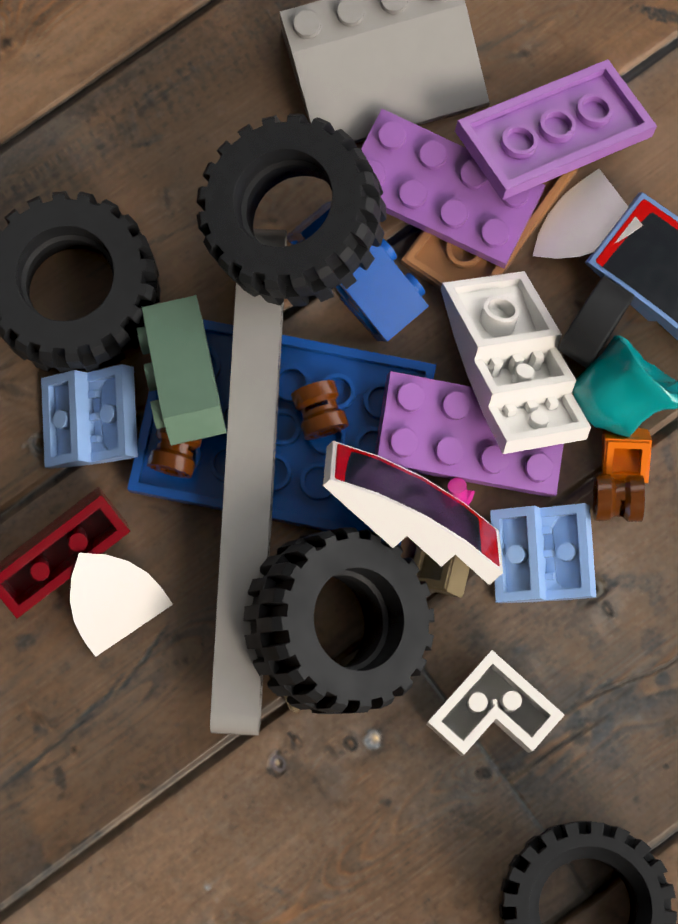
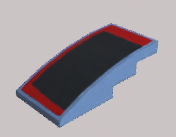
(644, 261)

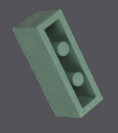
(180, 371)

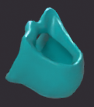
(623, 389)

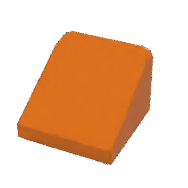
(626, 455)

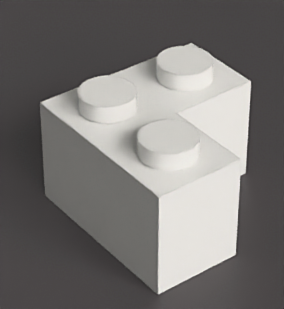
(499, 696)

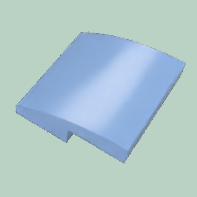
(89, 417)
(545, 553)

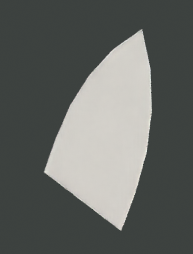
(582, 219)
(112, 599)

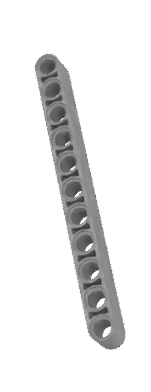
(246, 502)

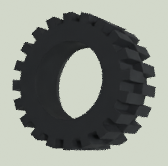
(612, 845)

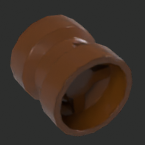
(319, 409)
(173, 459)
(618, 498)

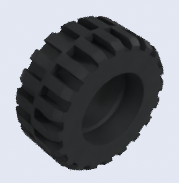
(258, 164)
(63, 226)
(393, 622)

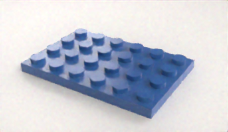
(299, 463)

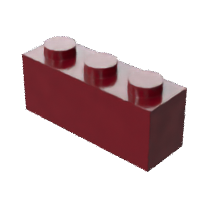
(51, 554)

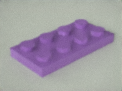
(555, 129)
(444, 190)
(443, 434)

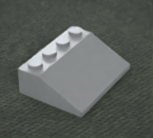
(385, 56)

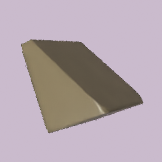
(448, 579)

